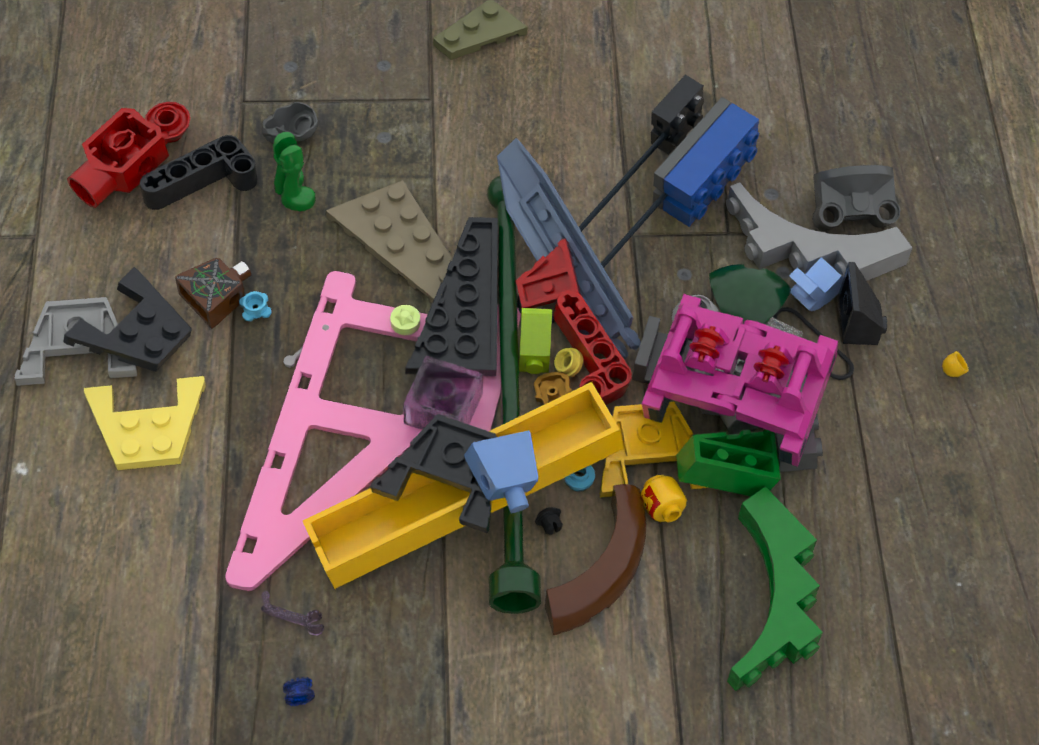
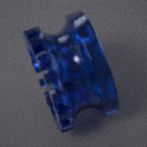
(298, 691)

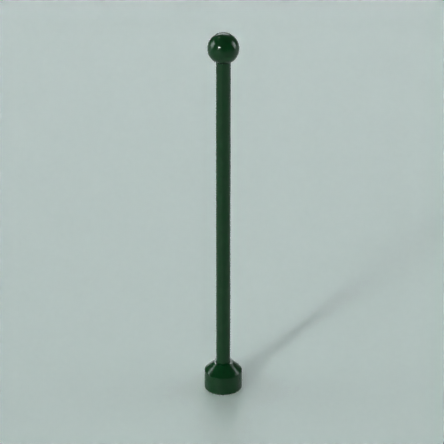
(514, 585)

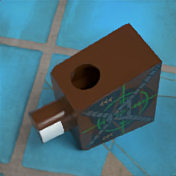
(213, 289)

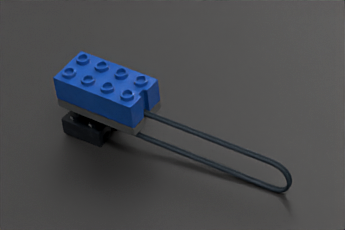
(699, 164)

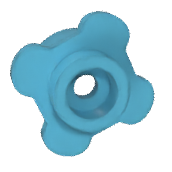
(255, 299)

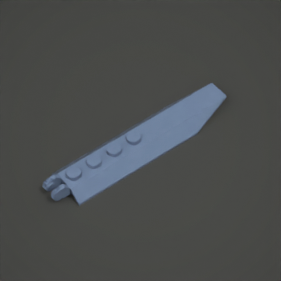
(544, 222)

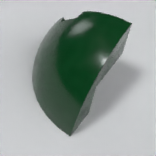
(748, 292)

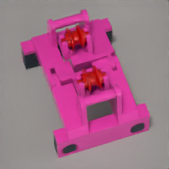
(769, 360)

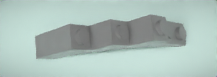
(776, 239)

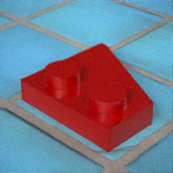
(548, 278)

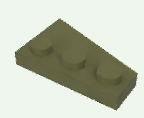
(479, 27)

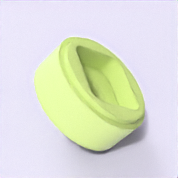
(405, 320)

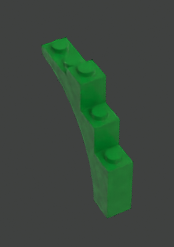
(785, 550)

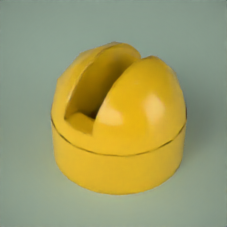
(954, 365)

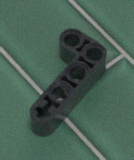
(199, 169)

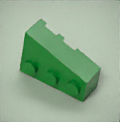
(730, 462)

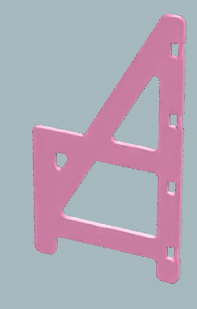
(283, 535)

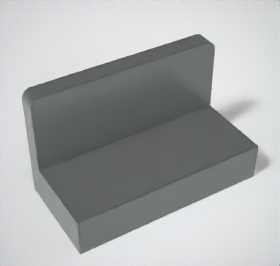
(649, 351)

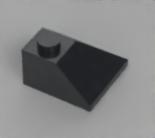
(859, 310)

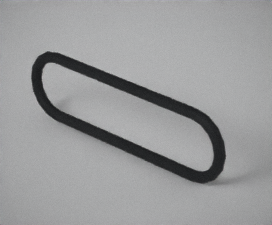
(807, 323)

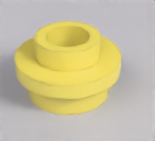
(569, 361)

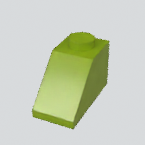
(535, 340)

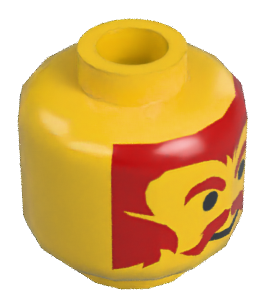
(663, 498)

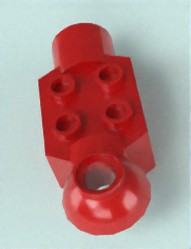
(127, 150)

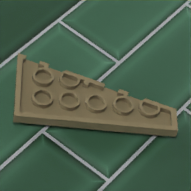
(396, 235)

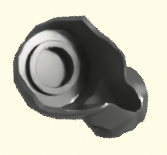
(294, 118)

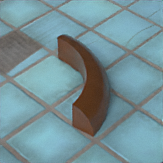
(610, 575)

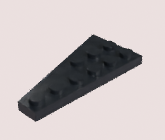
(464, 311)

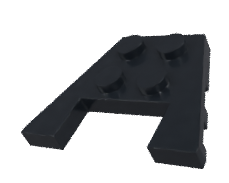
(145, 335)
(440, 456)

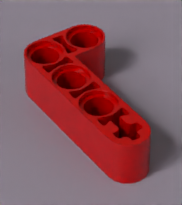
(574, 314)

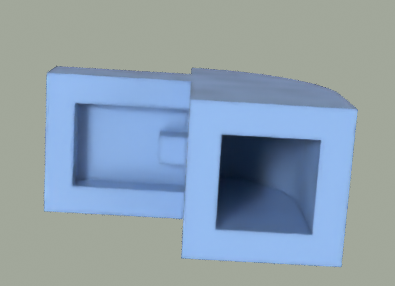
(817, 285)

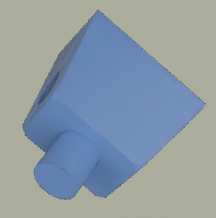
(505, 468)

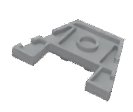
(49, 333)

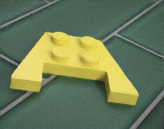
(146, 435)

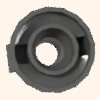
(855, 195)

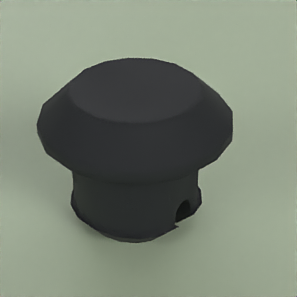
(549, 520)

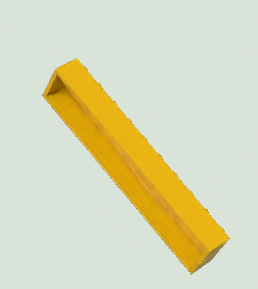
(377, 530)

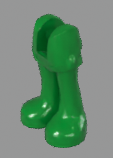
(289, 175)

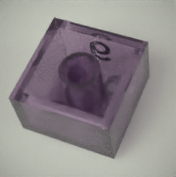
(443, 391)

